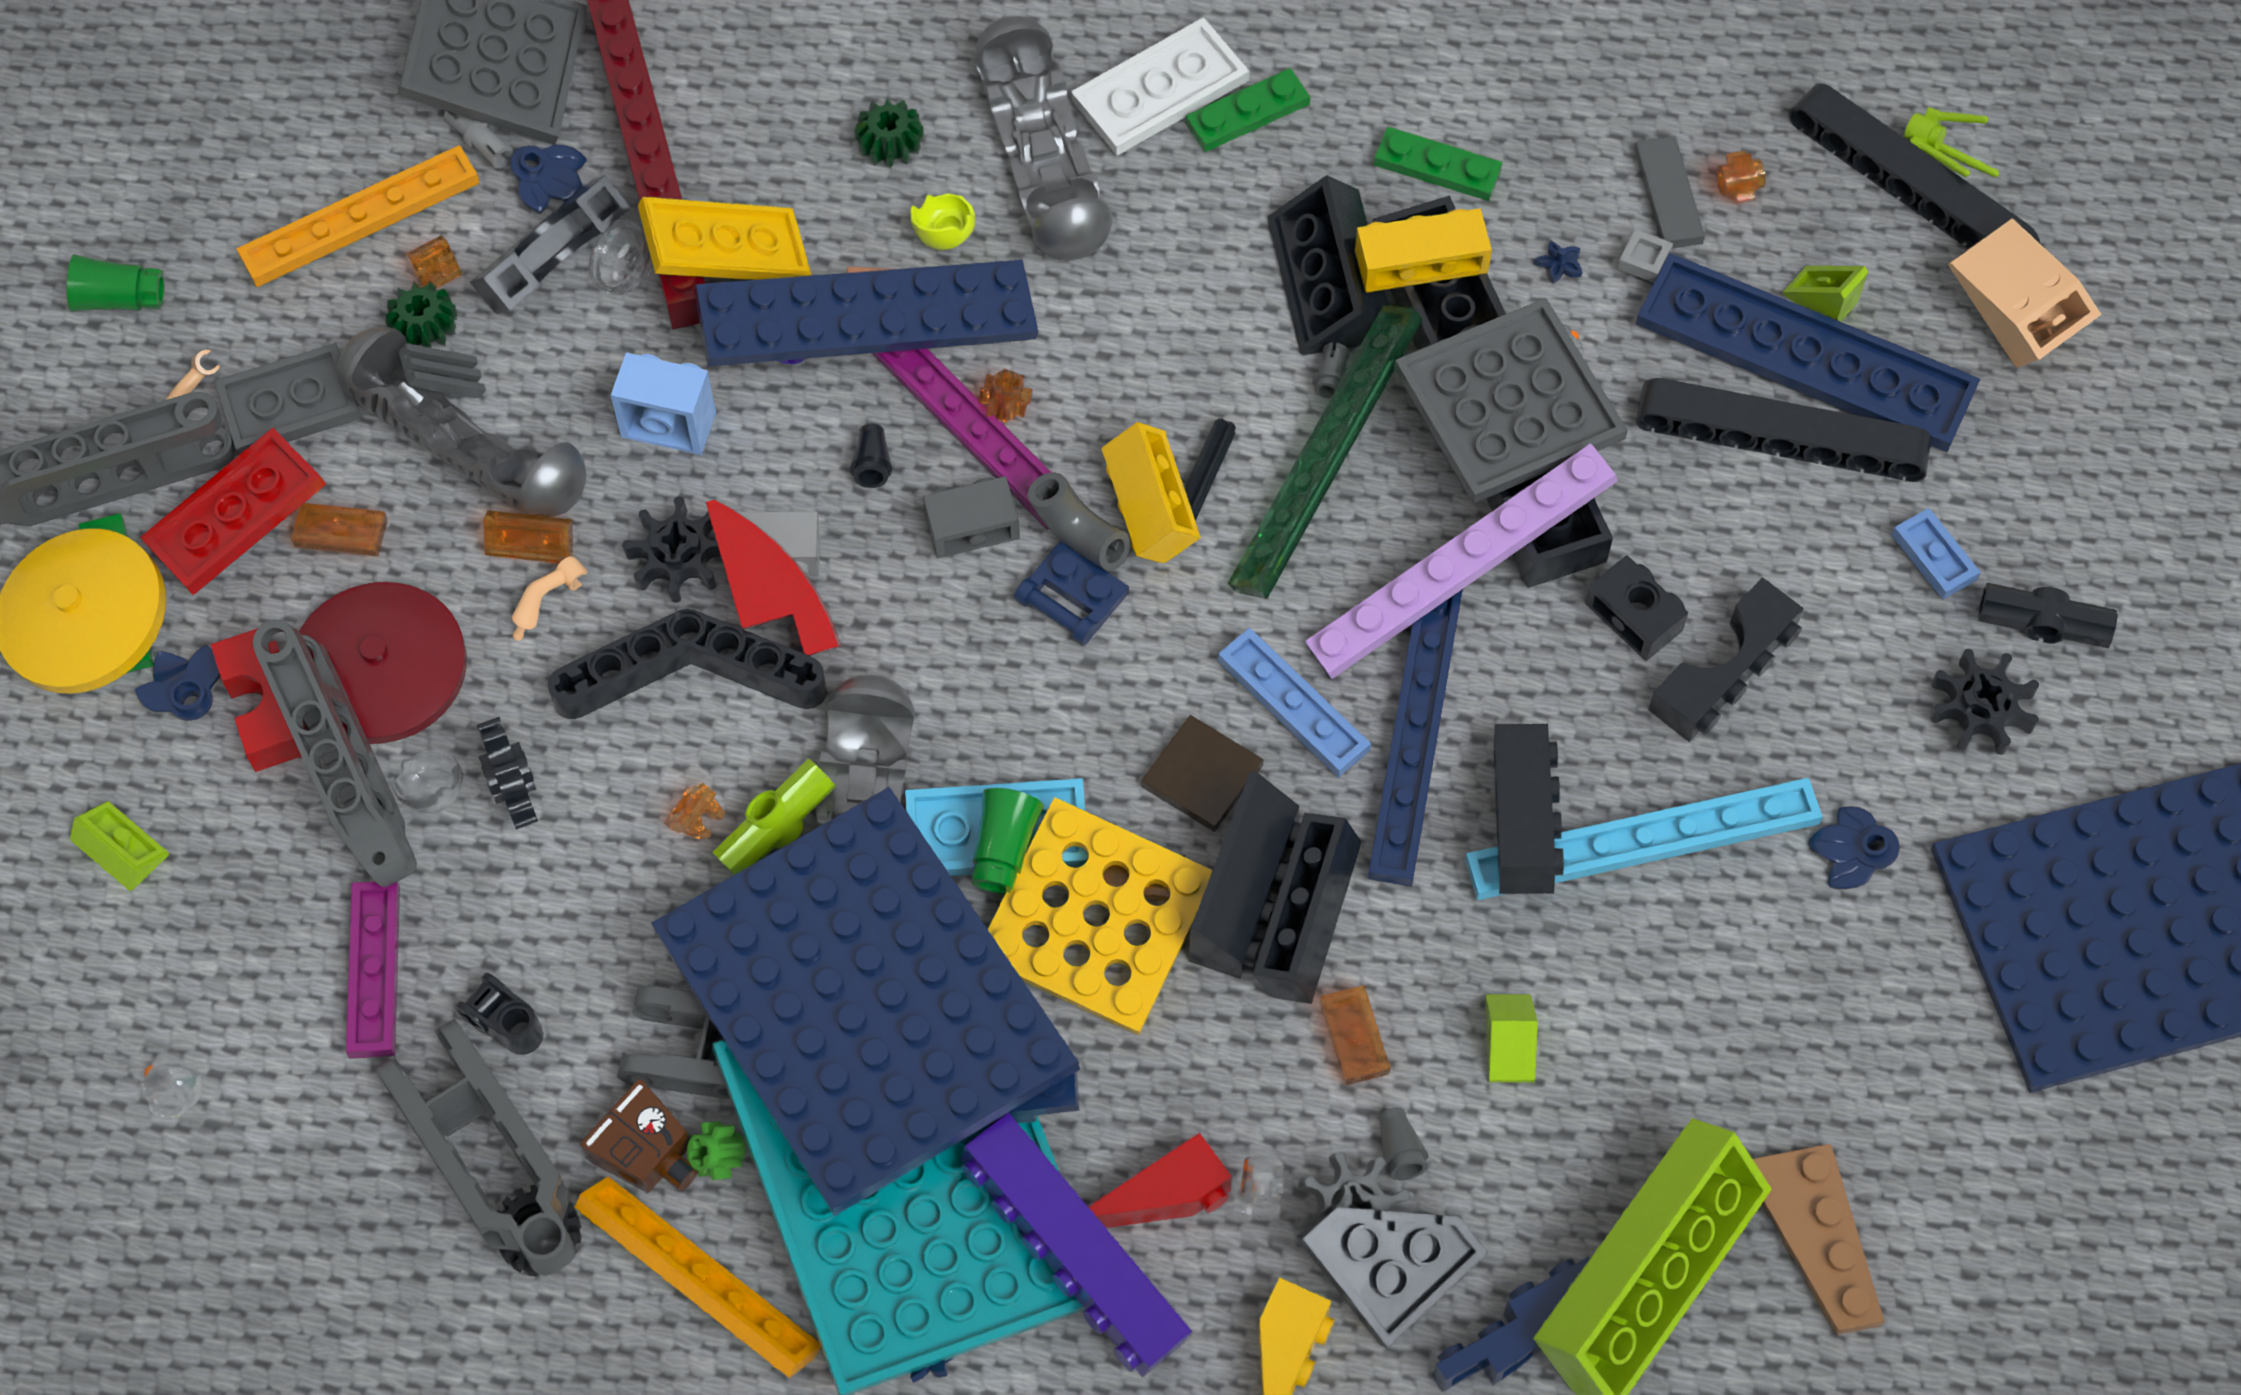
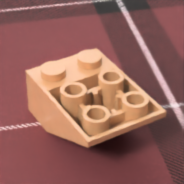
(2023, 293)

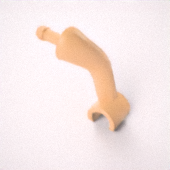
(193, 377)
(528, 608)

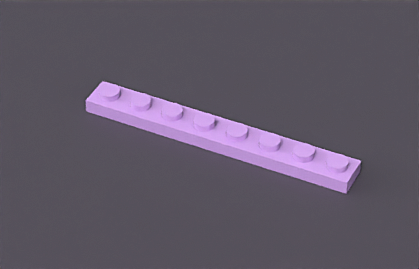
(1461, 561)

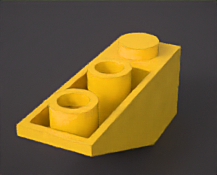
(1287, 1334)

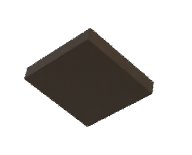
(1201, 773)

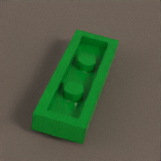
(1247, 110)
(1438, 163)

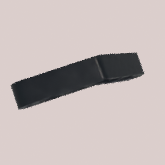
(676, 653)

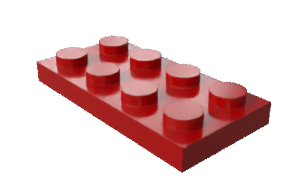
(233, 511)

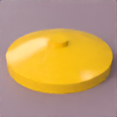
(81, 611)

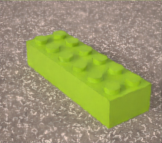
(1654, 1262)

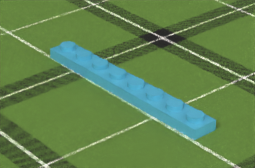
(1668, 833)

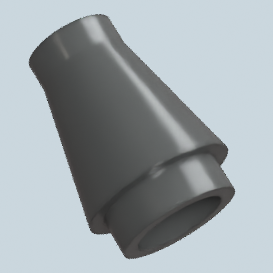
(1401, 1145)

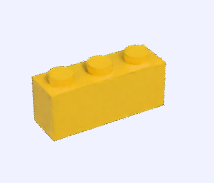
(1423, 249)
(1150, 493)

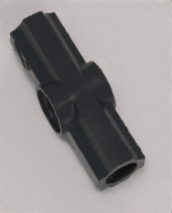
(2047, 615)

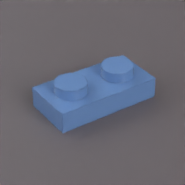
(1935, 553)

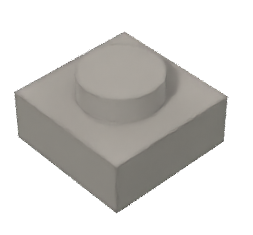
(1644, 255)

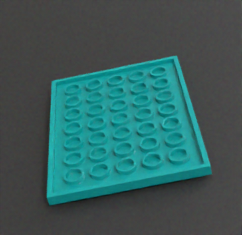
(907, 1269)

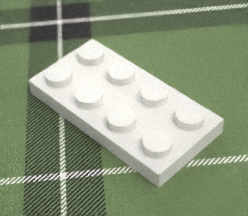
(1160, 86)

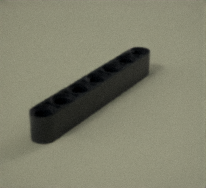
(1899, 166)
(1784, 428)

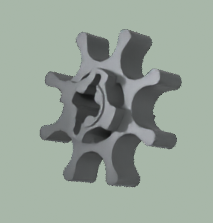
(1349, 1189)

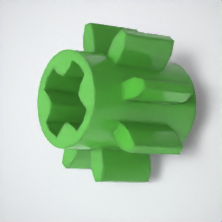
(716, 1150)

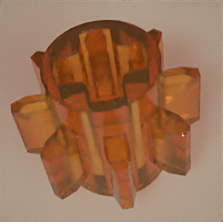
(1740, 176)
(1005, 395)

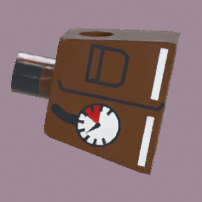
(640, 1142)

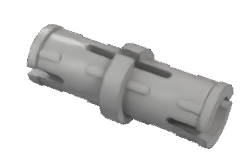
(482, 138)

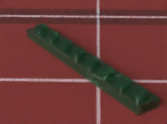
(1324, 452)

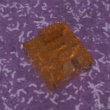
(434, 262)
(687, 813)

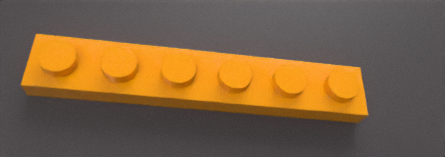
(358, 216)
(698, 1276)

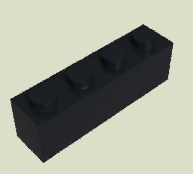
(1525, 809)
(1307, 908)

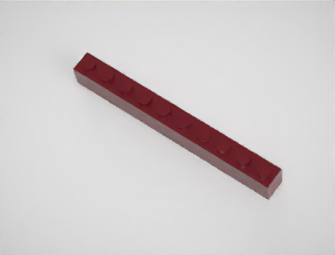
(641, 132)

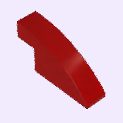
(769, 581)

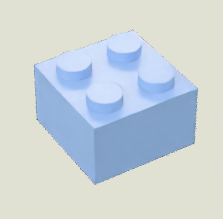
(663, 403)

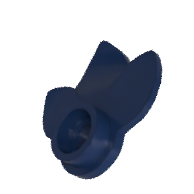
(552, 178)
(177, 680)
(1849, 850)

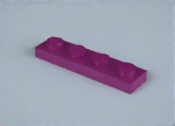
(373, 970)

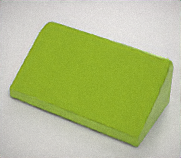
(117, 844)

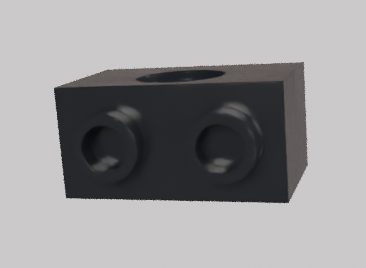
(1644, 629)

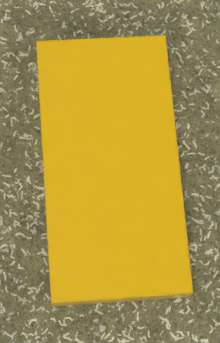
(722, 239)

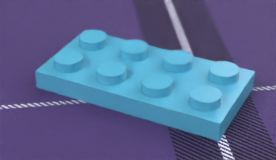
(952, 818)

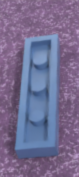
(1294, 702)

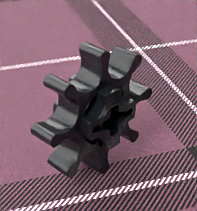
(664, 541)
(1987, 713)
(507, 773)

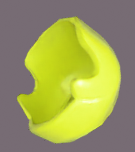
(943, 221)

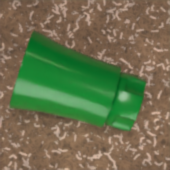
(112, 285)
(1003, 838)

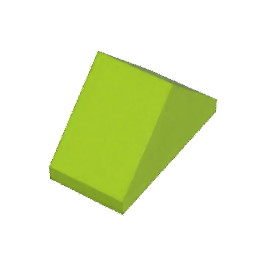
(1828, 289)
(1511, 1037)

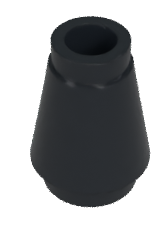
(871, 457)

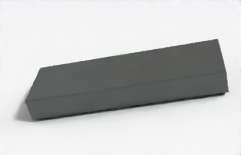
(1669, 191)

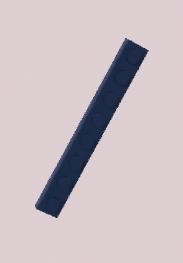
(1414, 745)

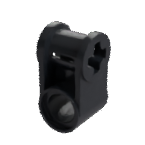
(496, 1011)

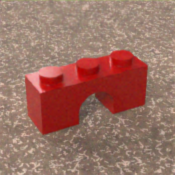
(264, 729)

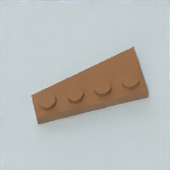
(1821, 1235)

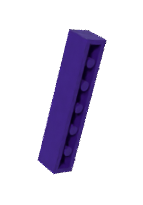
(1074, 1245)

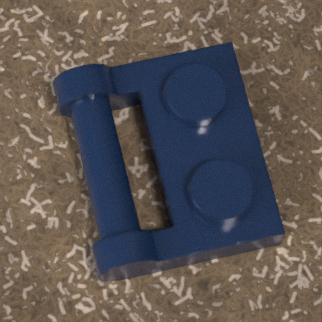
(1079, 583)

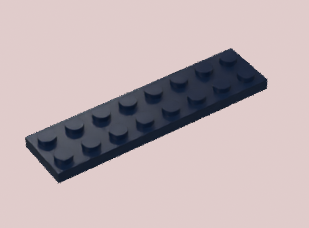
(865, 312)
(1806, 350)

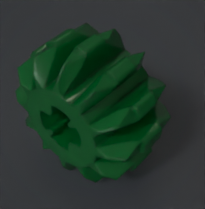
(889, 132)
(422, 314)

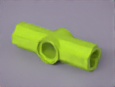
(775, 818)

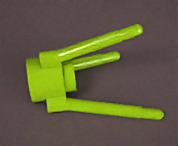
(1928, 135)

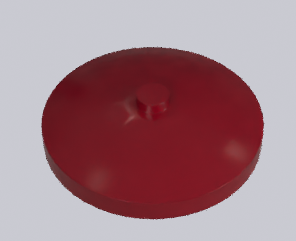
(393, 654)

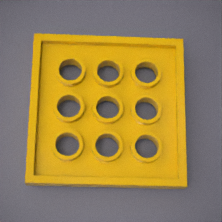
(1146, 865)

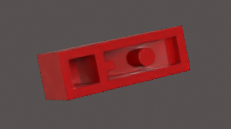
(1168, 1189)

